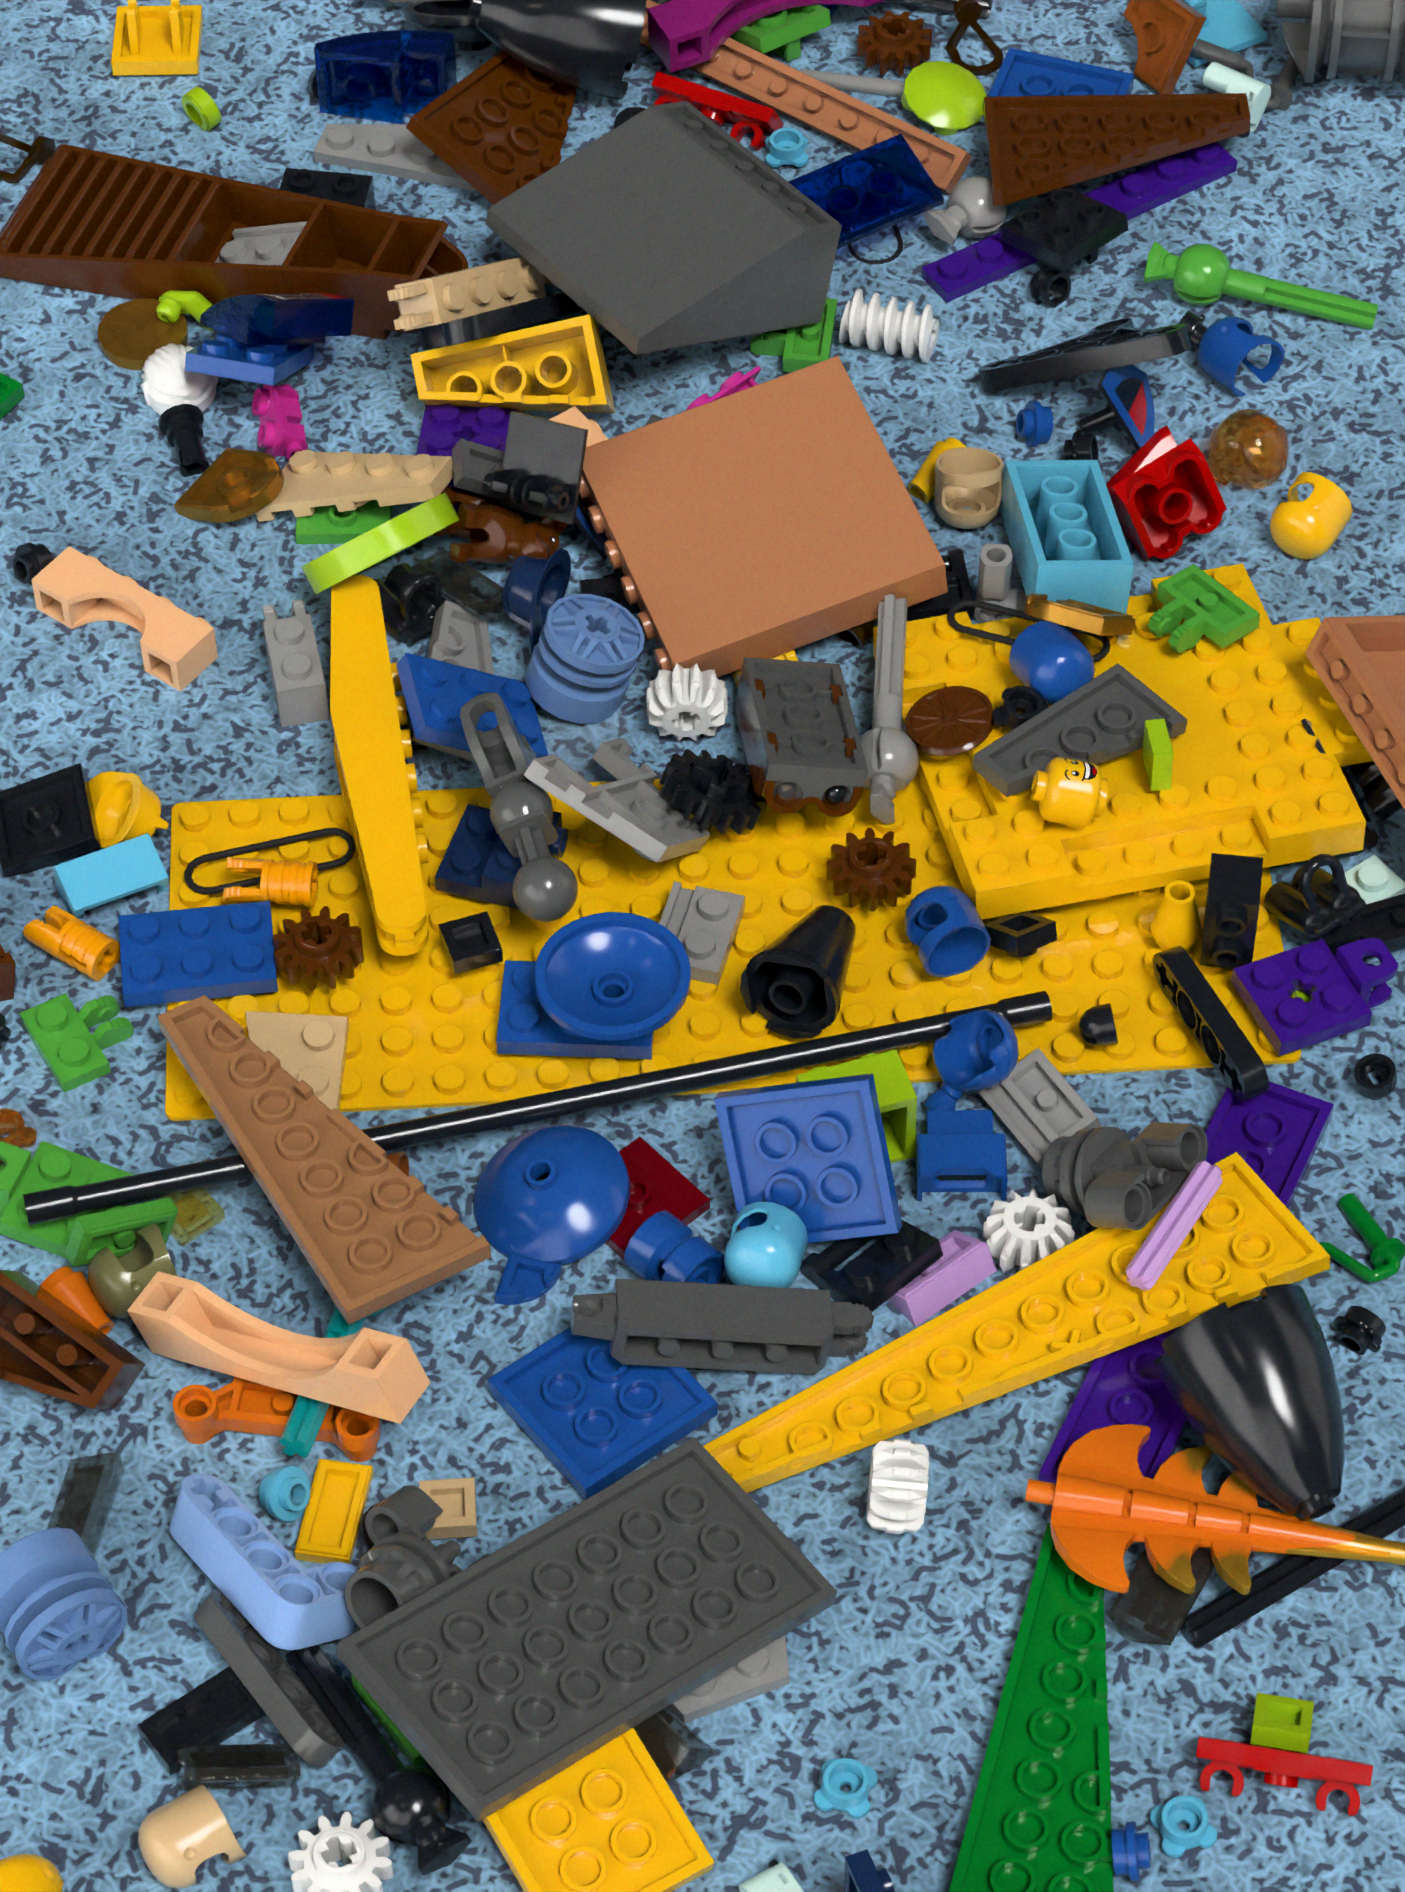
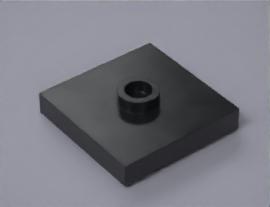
(46, 821)

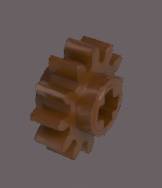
(894, 42)
(871, 869)
(318, 948)

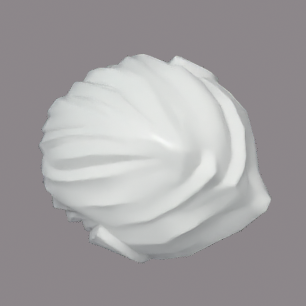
(169, 384)

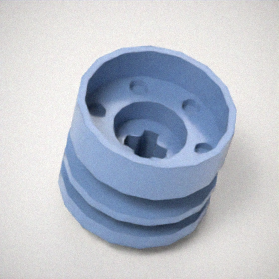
(584, 658)
(56, 1603)

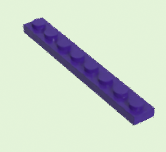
(1129, 194)

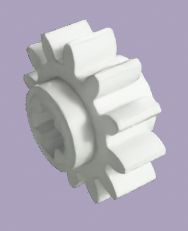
(358, 1849)

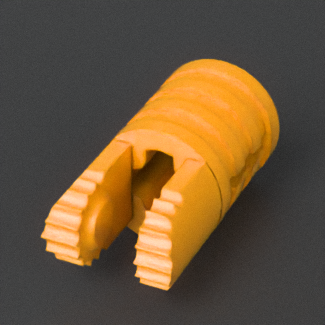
(279, 881)
(74, 942)

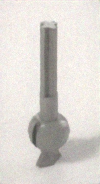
(967, 212)
(886, 748)

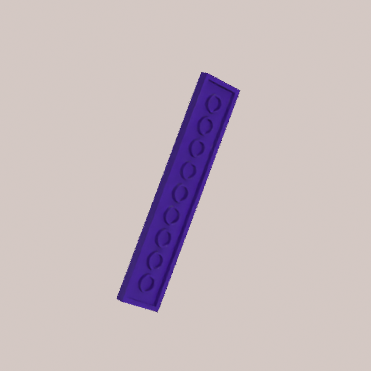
(1277, 1140)

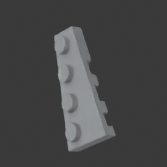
(384, 150)
(461, 641)

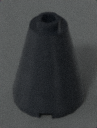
(802, 974)

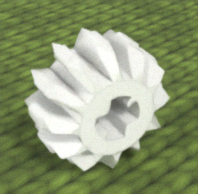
(687, 702)
(1026, 1229)
(897, 1486)

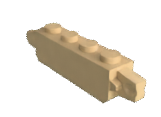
(466, 292)

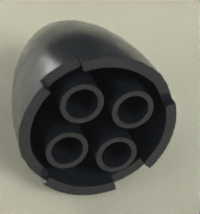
(568, 40)
(1263, 1397)

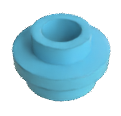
(285, 1493)

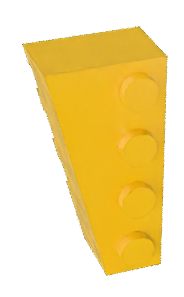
(521, 370)

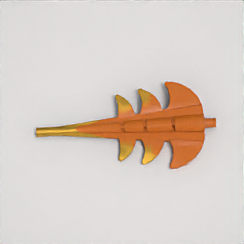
(1108, 1504)

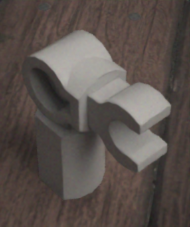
(995, 582)

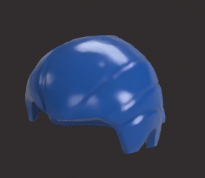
(972, 1056)

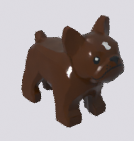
(497, 531)

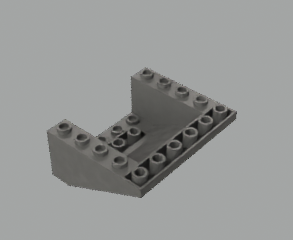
(674, 234)

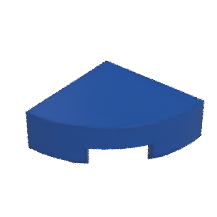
(526, 1279)

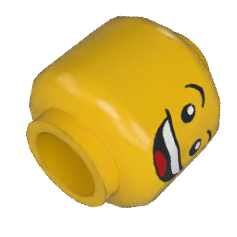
(1070, 791)

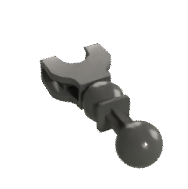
(519, 811)

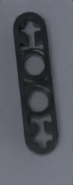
(1210, 1024)

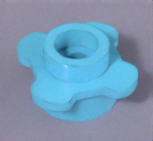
(786, 148)
(846, 1772)
(1183, 1810)

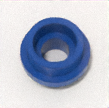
(1034, 424)
(1130, 1851)

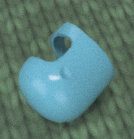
(767, 1252)

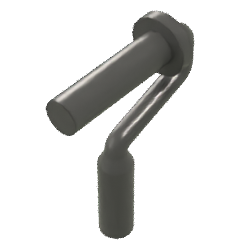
(1280, 96)

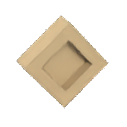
(458, 1501)

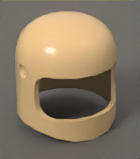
(968, 480)
(184, 1835)

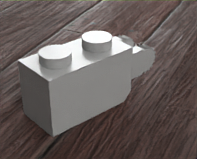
(295, 666)

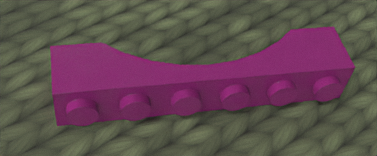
(693, 30)

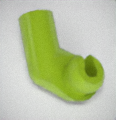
(182, 302)

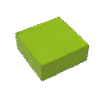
(1157, 754)
(1282, 1722)

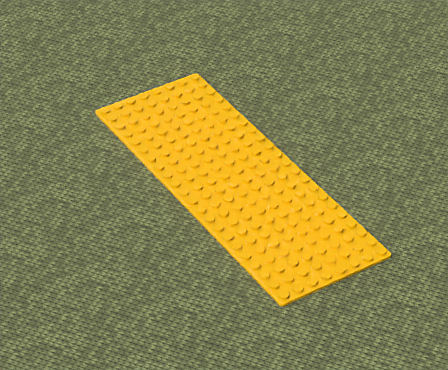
(433, 1034)

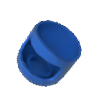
(1227, 345)
(1051, 661)
(946, 931)

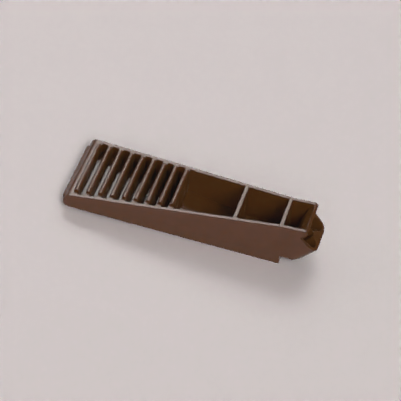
(158, 228)

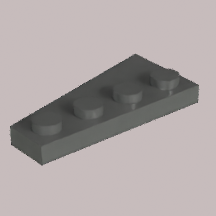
(1087, 725)

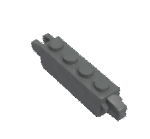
(721, 1325)

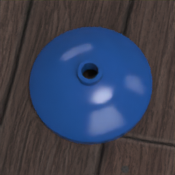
(615, 958)
(562, 1214)

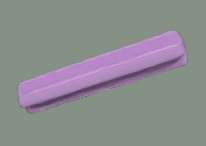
(1173, 1225)

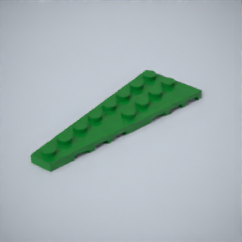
(1046, 1772)

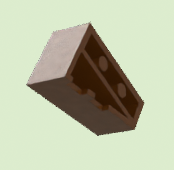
(59, 1350)

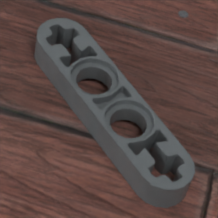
(269, 1681)

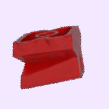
(1165, 496)

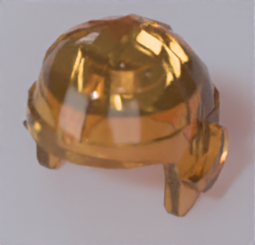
(1248, 450)

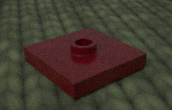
(654, 1188)

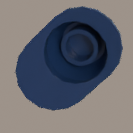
(534, 587)

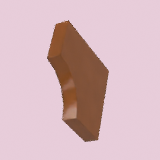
(1165, 39)

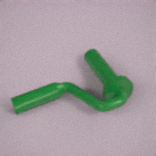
(1385, 1252)

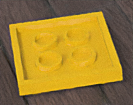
(601, 1828)

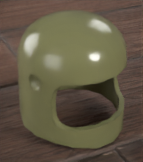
(122, 1279)

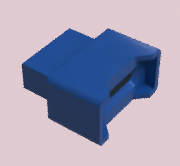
(960, 1154)

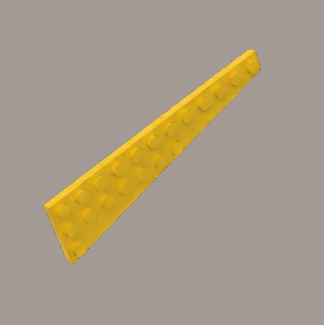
(1031, 1328)

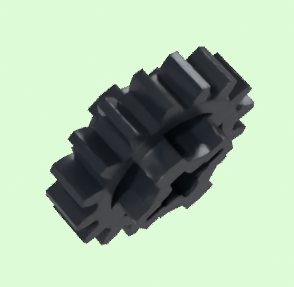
(712, 791)

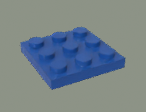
(813, 1151)
(596, 1413)

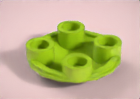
(944, 96)

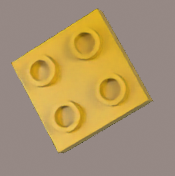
(157, 39)

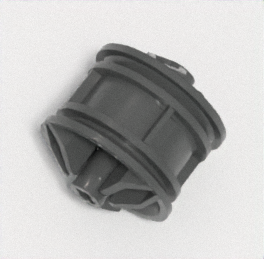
(1346, 37)

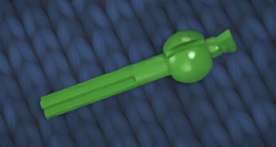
(1205, 275)

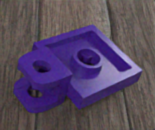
(448, 424)
(1337, 988)

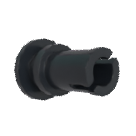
(184, 432)

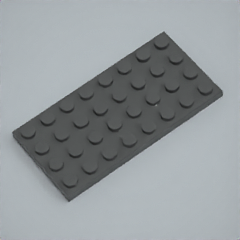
(585, 1627)

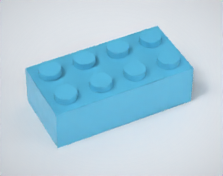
(1066, 532)

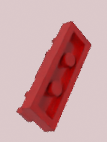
(720, 108)
(1283, 1768)

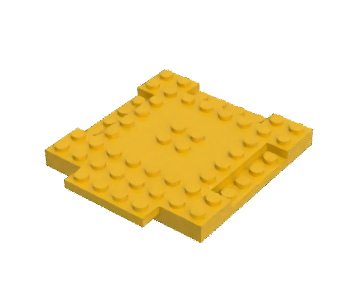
(1239, 772)

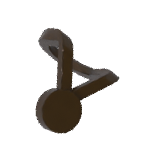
(967, 13)
(39, 152)

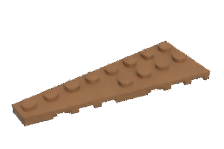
(342, 1200)

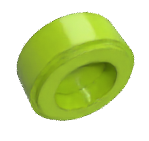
(201, 108)

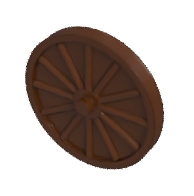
(950, 721)

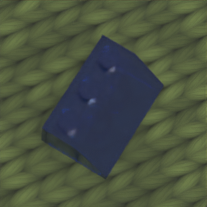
(871, 189)

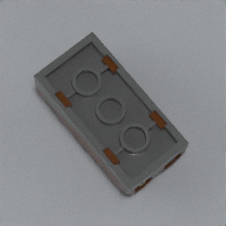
(800, 735)

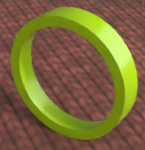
(380, 543)

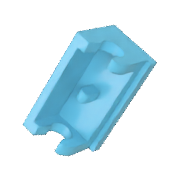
(110, 875)

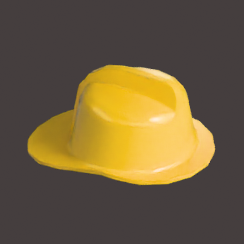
(124, 807)

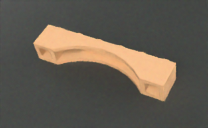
(357, 1372)

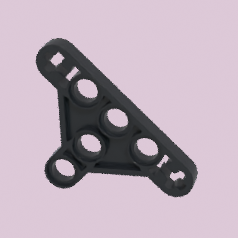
(497, 321)
(1100, 349)

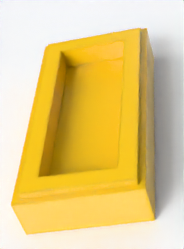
(334, 1512)

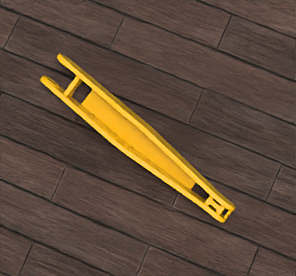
(373, 768)

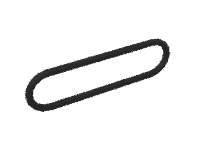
(1011, 612)
(265, 845)

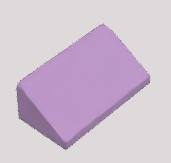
(961, 1267)

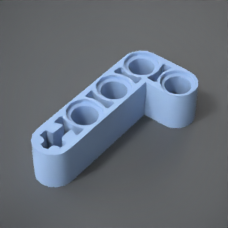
(256, 1572)

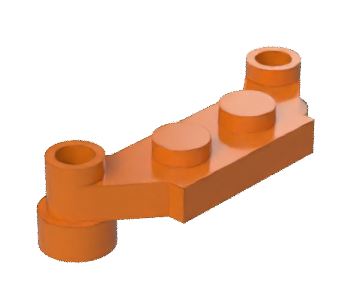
(265, 1411)

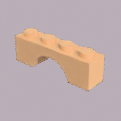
(83, 590)

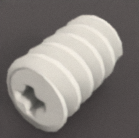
(889, 326)

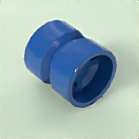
(668, 1252)

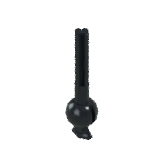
(408, 1800)

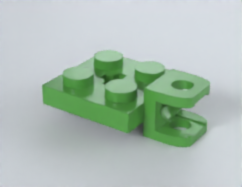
(48, 1169)

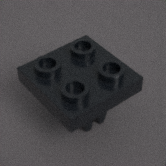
(1064, 228)

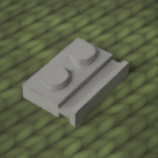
(261, 244)
(705, 925)
(1038, 1105)

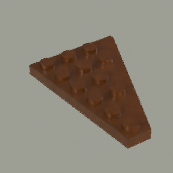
(498, 126)
(1065, 140)

